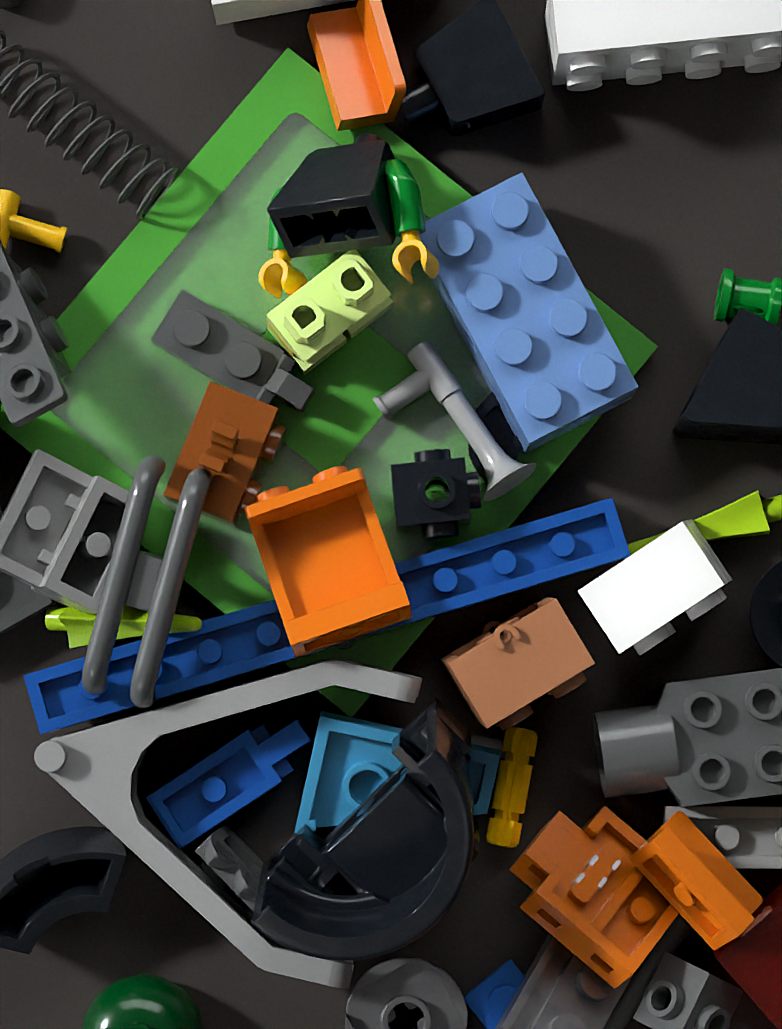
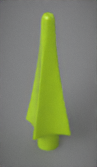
(738, 519)
(132, 624)

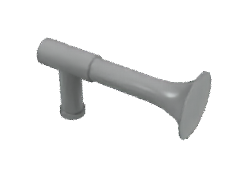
(433, 374)

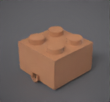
(509, 670)

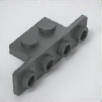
(28, 346)

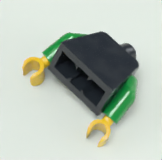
(341, 203)

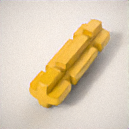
(512, 787)

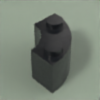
(55, 879)

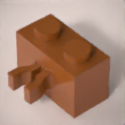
(231, 441)

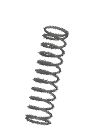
(74, 146)

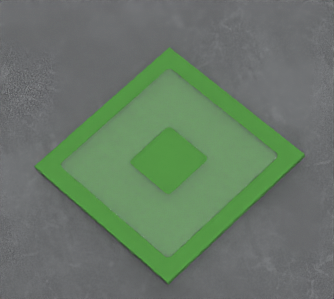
(212, 242)

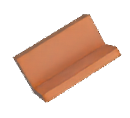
(358, 64)
(697, 880)

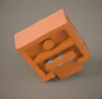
(593, 893)

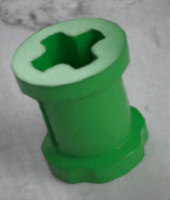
(753, 295)

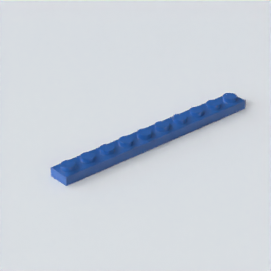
(258, 639)

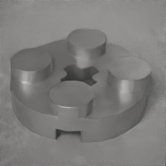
(407, 982)

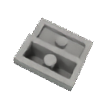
(61, 531)

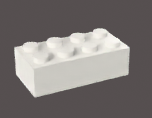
(658, 37)

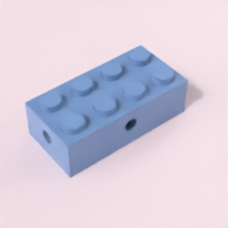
(525, 314)

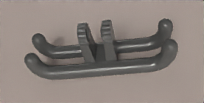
(144, 580)

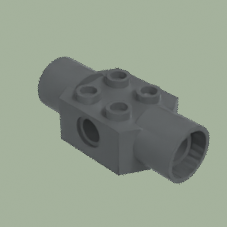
(696, 741)

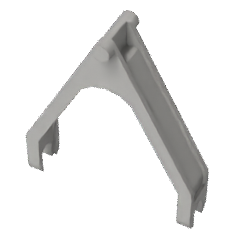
(102, 774)

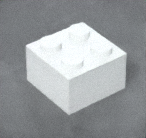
(655, 586)

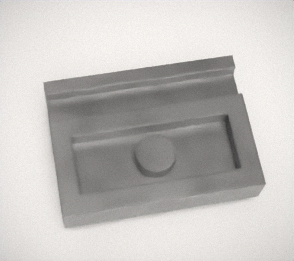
(560, 994)

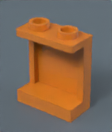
(327, 560)

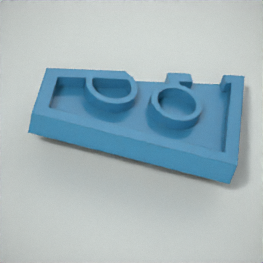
(356, 757)

